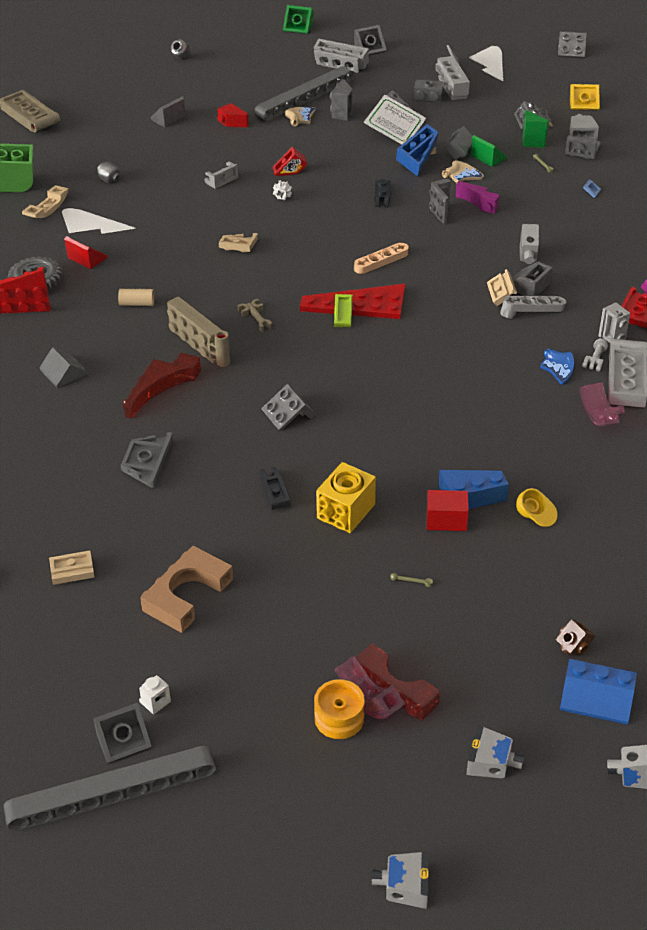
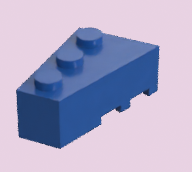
(417, 149)
(482, 485)

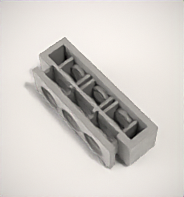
(341, 54)
(453, 78)

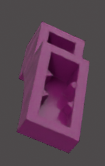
(479, 196)

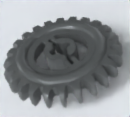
(53, 268)

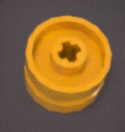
(339, 709)

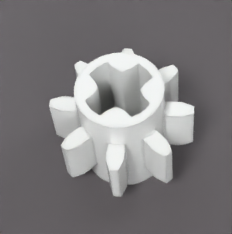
(282, 190)

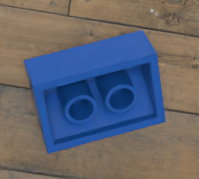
(598, 691)

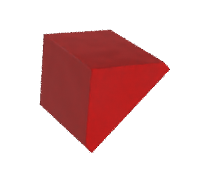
(83, 254)
(447, 510)

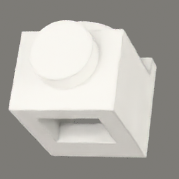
(150, 690)

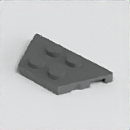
(146, 458)

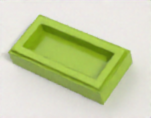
(343, 310)

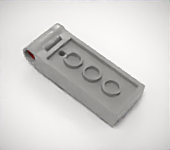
(628, 373)

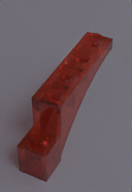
(160, 377)

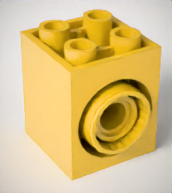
(346, 497)

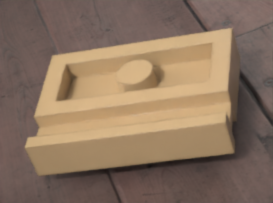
(500, 287)
(71, 567)

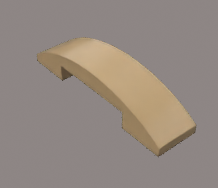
(55, 198)

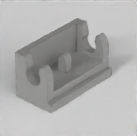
(223, 176)

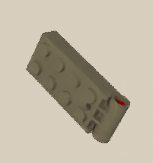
(29, 111)
(199, 332)

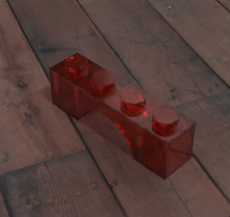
(418, 696)

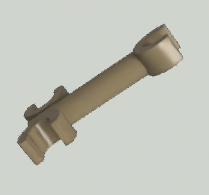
(254, 309)

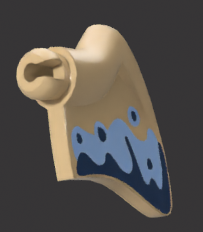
(299, 115)
(462, 172)

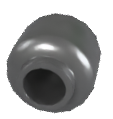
(180, 49)
(108, 172)

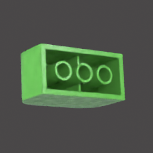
(16, 167)

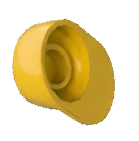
(536, 506)

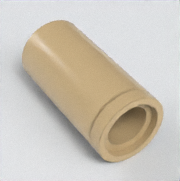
(136, 297)

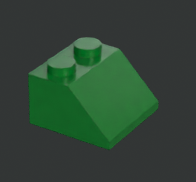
(298, 19)

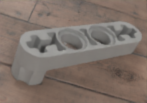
(531, 304)

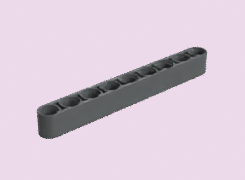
(302, 94)
(108, 788)

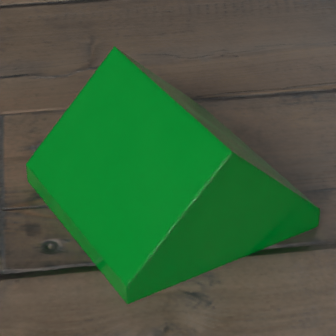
(534, 130)
(486, 152)

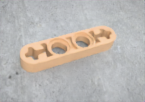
(367, 264)

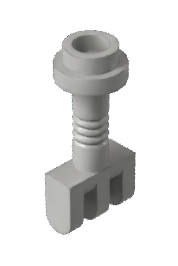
(600, 346)

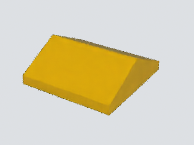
(584, 97)

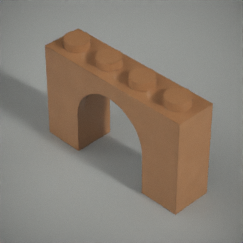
(192, 566)

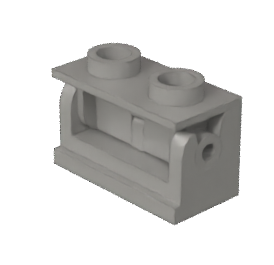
(614, 322)

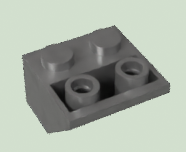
(341, 101)
(533, 279)

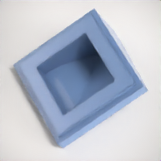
(591, 188)

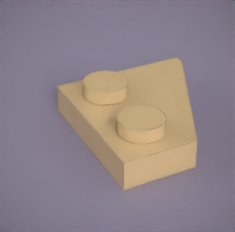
(238, 242)

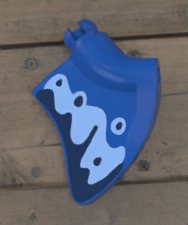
(558, 364)

